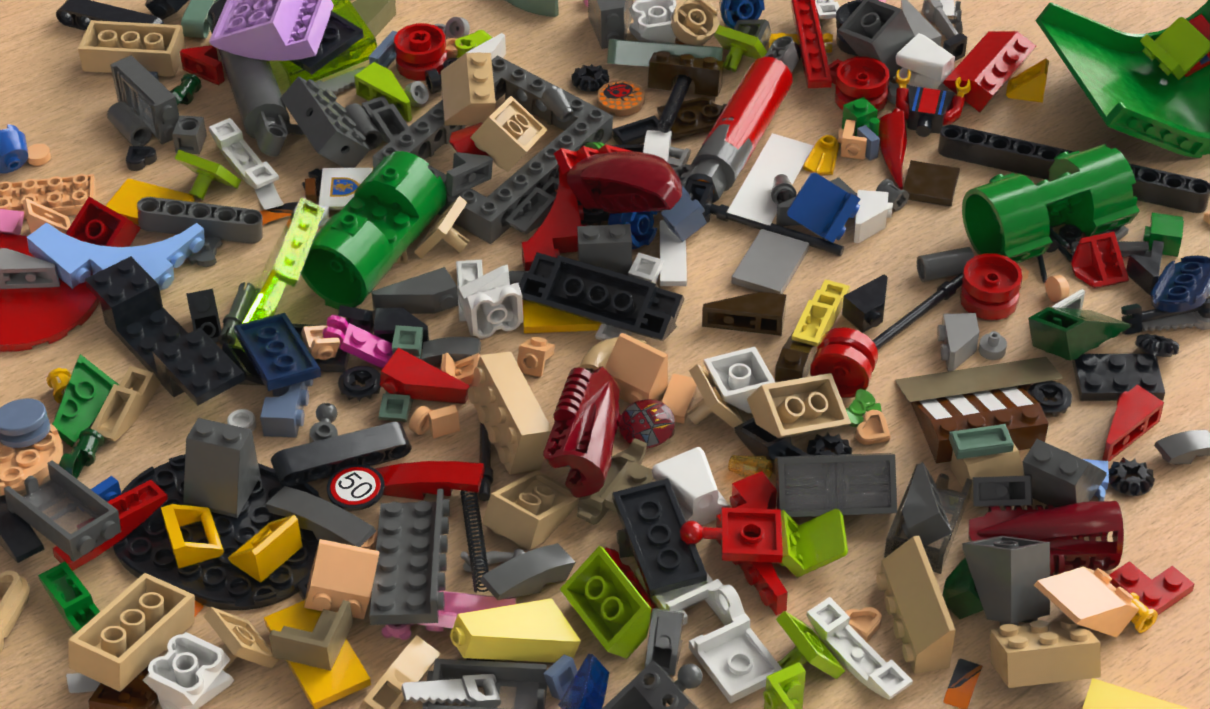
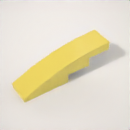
(820, 313)

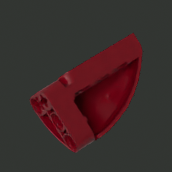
(625, 182)

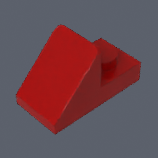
(203, 63)

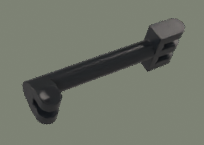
(1137, 316)

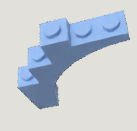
(79, 259)

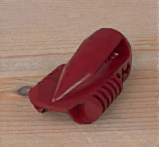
(586, 416)
(1059, 527)

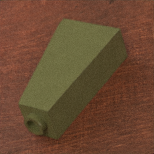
(375, 13)

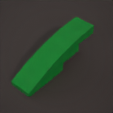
(69, 596)

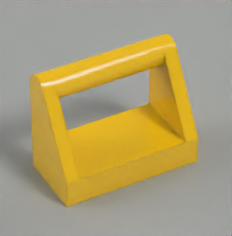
(187, 552)

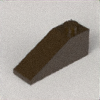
(748, 313)
(794, 360)

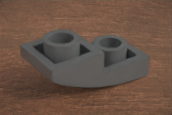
(456, 347)
(1184, 446)

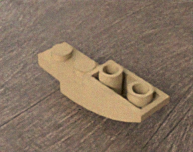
(408, 667)

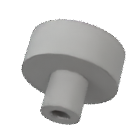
(457, 27)
(417, 93)
(992, 346)

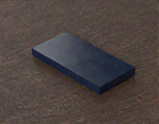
(277, 351)

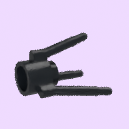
(1057, 243)

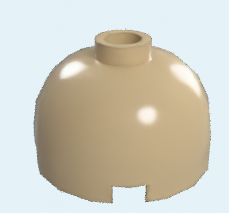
(694, 21)

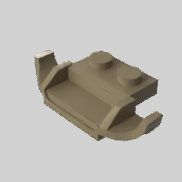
(623, 474)

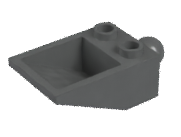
(655, 688)

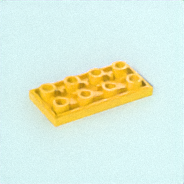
(319, 684)

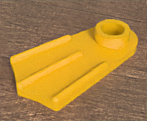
(823, 156)

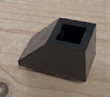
(204, 312)

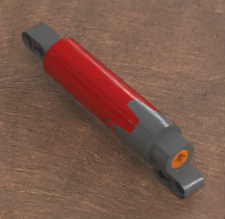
(743, 119)

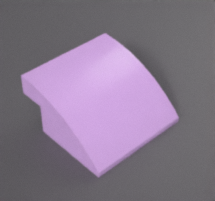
(272, 28)

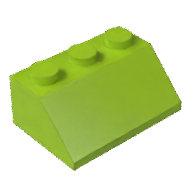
(608, 604)

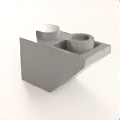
(959, 338)

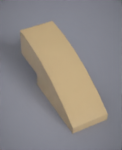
(125, 403)

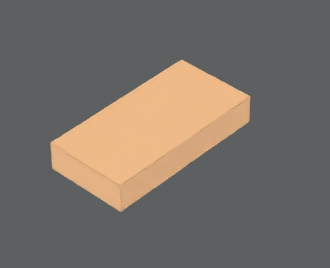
(680, 396)

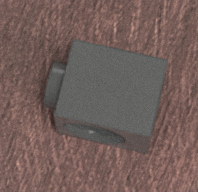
(189, 134)

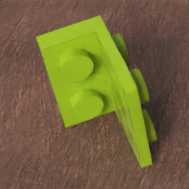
(785, 688)

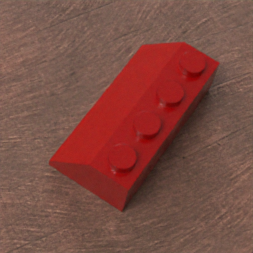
(990, 66)

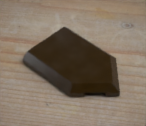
(694, 117)

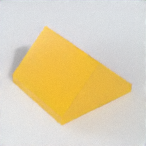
(268, 548)

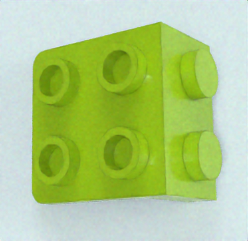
(1177, 48)
(813, 542)

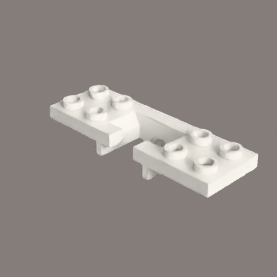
(730, 654)

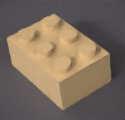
(1044, 653)

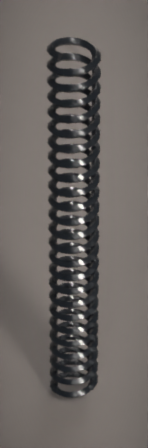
(673, 107)
(476, 583)

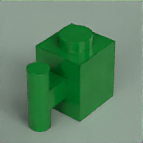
(863, 113)
(1167, 230)

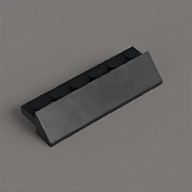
(601, 296)

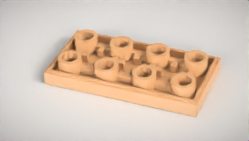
(57, 193)

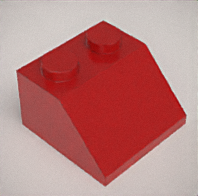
(102, 226)

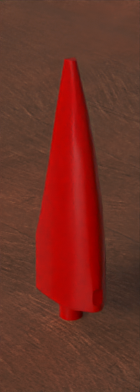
(893, 143)

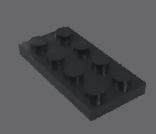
(653, 531)

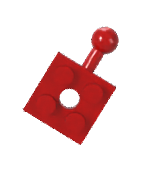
(734, 542)

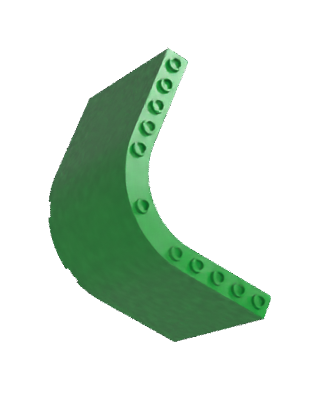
(1130, 87)

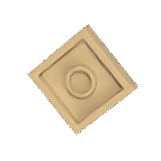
(443, 229)
(711, 401)
(240, 639)

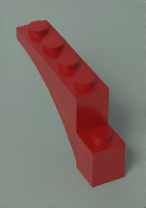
(559, 228)
(759, 493)

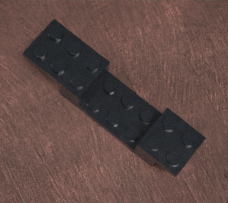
(177, 358)

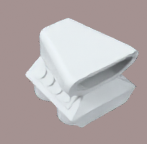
(652, 20)
(926, 62)
(491, 303)
(692, 485)
(188, 673)

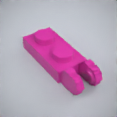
(358, 341)

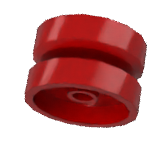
(419, 49)
(862, 78)
(991, 286)
(848, 357)

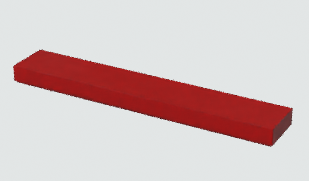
(811, 44)

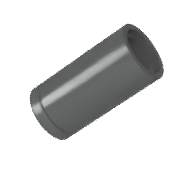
(129, 124)
(364, 125)
(943, 263)

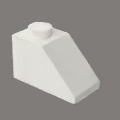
(872, 214)

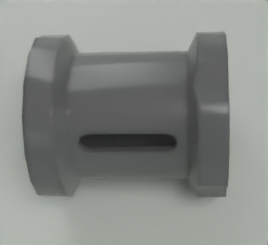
(895, 195)

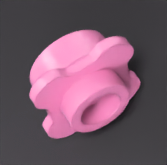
(402, 632)

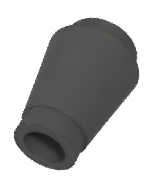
(557, 102)
(782, 189)

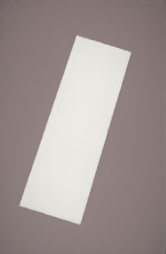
(778, 157)

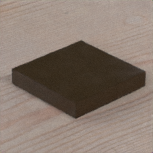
(931, 183)

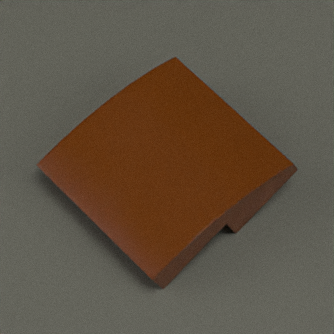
(134, 696)

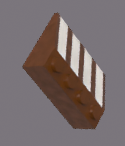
(981, 409)

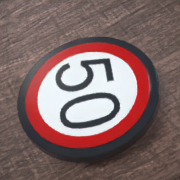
(355, 487)

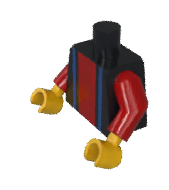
(928, 108)

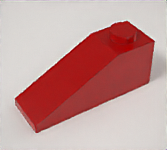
(414, 377)
(1134, 416)

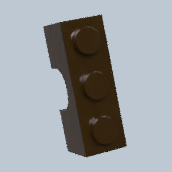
(705, 72)

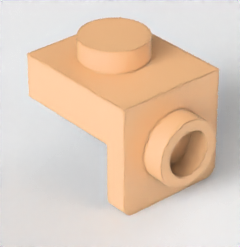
(851, 146)
(319, 347)
(533, 356)
(461, 369)

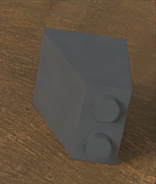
(610, 19)
(877, 32)
(606, 246)
(219, 467)
(1060, 476)
(1006, 575)

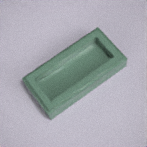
(981, 441)

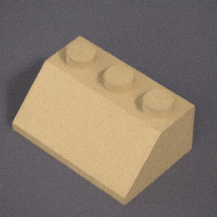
(468, 89)
(798, 406)

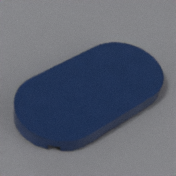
(1182, 285)

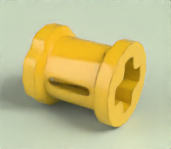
(52, 382)
(1145, 618)

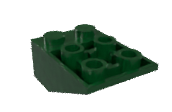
(1072, 331)

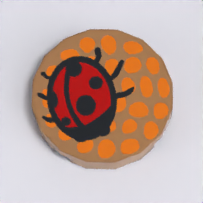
(621, 98)

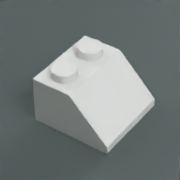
(738, 375)

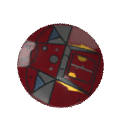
(648, 422)

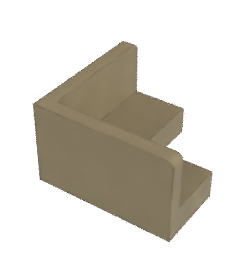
(316, 647)

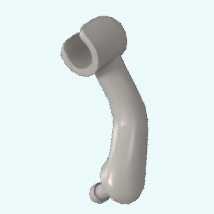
(492, 557)

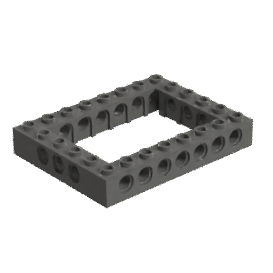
(487, 215)

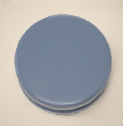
(23, 423)

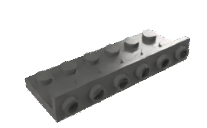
(410, 562)

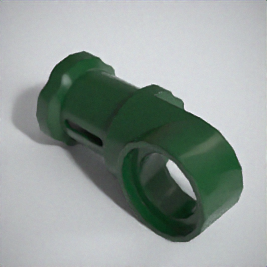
(189, 85)
(83, 453)

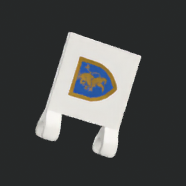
(339, 188)

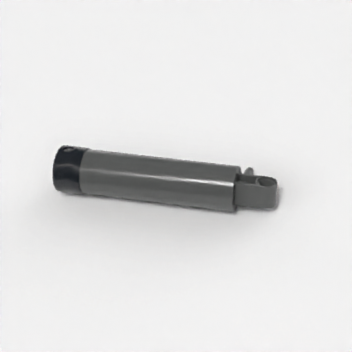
(256, 95)

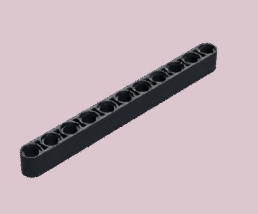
(1036, 159)

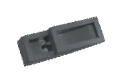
(385, 117)
(529, 572)

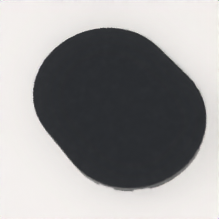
(217, 580)

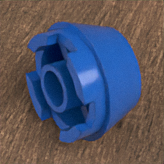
(736, 10)
(12, 149)
(641, 226)

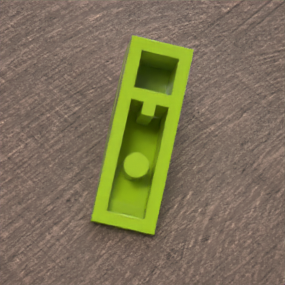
(379, 81)

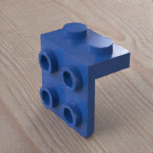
(823, 207)

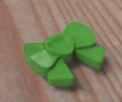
(863, 402)

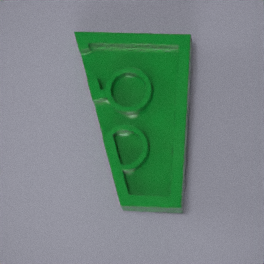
(81, 400)

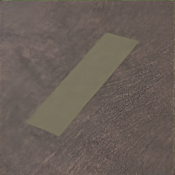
(978, 379)

